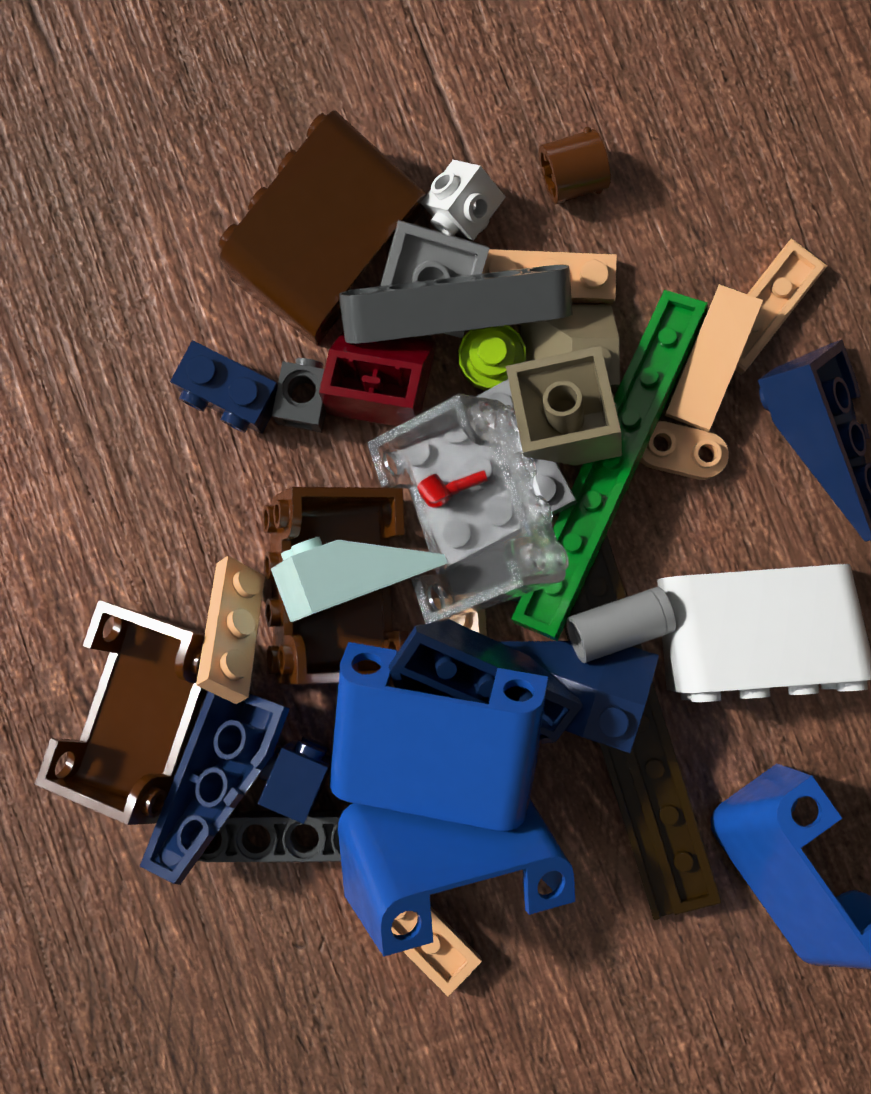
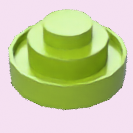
(487, 353)

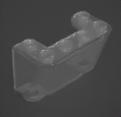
(492, 533)

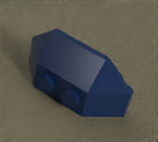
(463, 664)

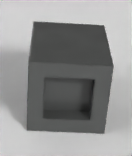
(299, 415)

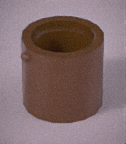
(575, 166)

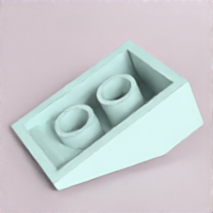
(333, 573)

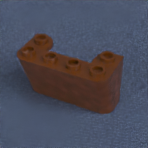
(318, 225)
(314, 645)
(136, 718)

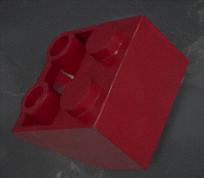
(377, 379)

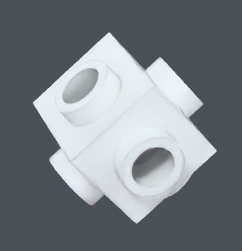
(462, 200)

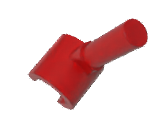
(438, 494)

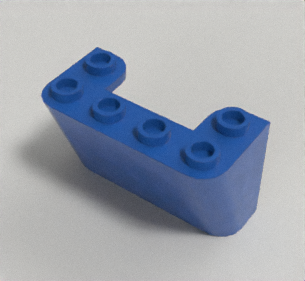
(433, 750)
(766, 850)
(402, 858)

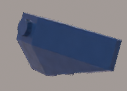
(817, 417)
(609, 687)
(216, 771)

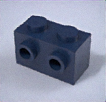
(226, 387)
(295, 778)

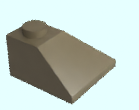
(586, 328)
(566, 408)

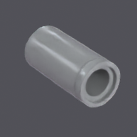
(621, 624)

